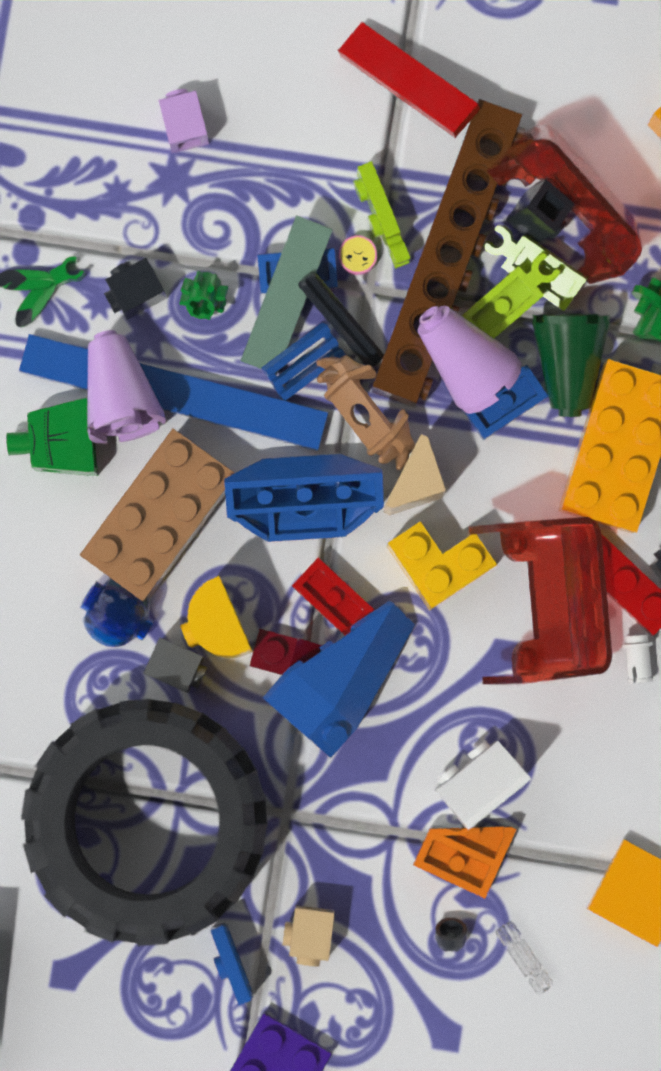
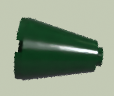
(570, 358)

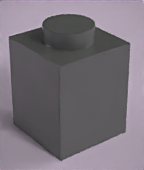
(175, 666)

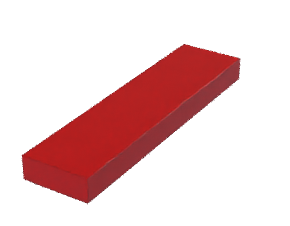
(408, 79)

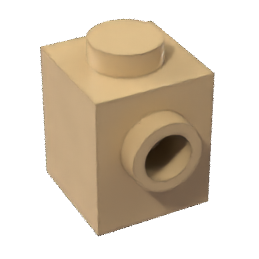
(309, 935)

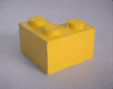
(438, 574)

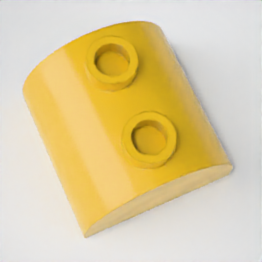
(215, 622)

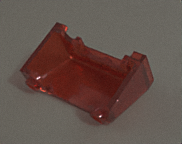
(613, 232)

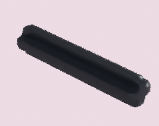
(340, 319)

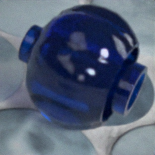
(115, 614)

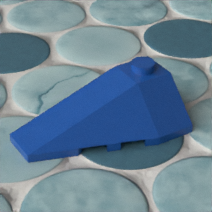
(338, 685)

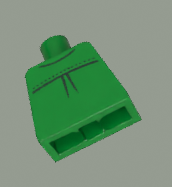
(57, 440)

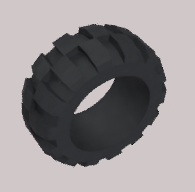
(53, 843)

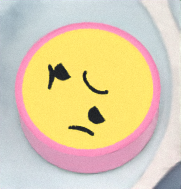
(357, 255)

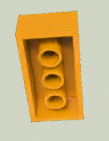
(617, 449)

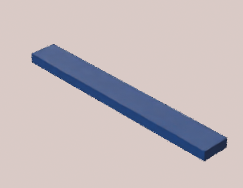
(187, 395)

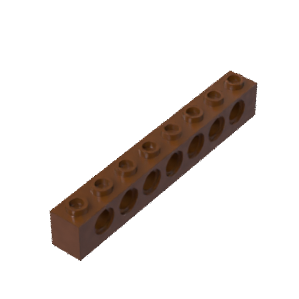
(489, 124)

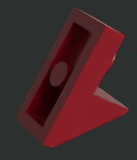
(279, 652)

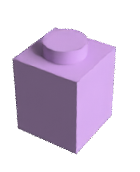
(183, 120)

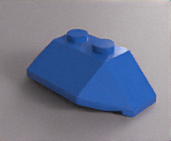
(304, 496)

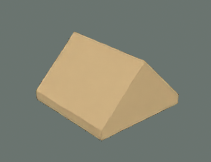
(418, 482)

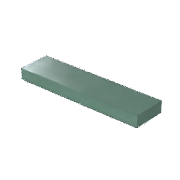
(284, 297)

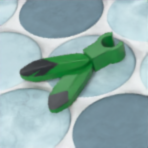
(41, 287)

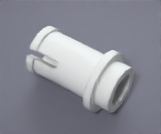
(638, 658)

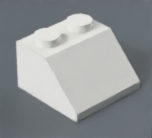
(481, 783)

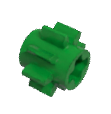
(203, 295)

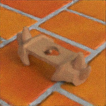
(344, 391)

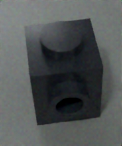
(541, 212)
(133, 288)

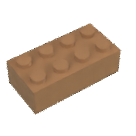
(158, 516)

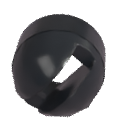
(451, 925)

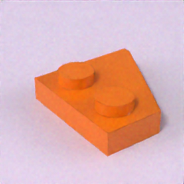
(465, 855)

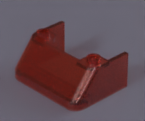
(565, 599)

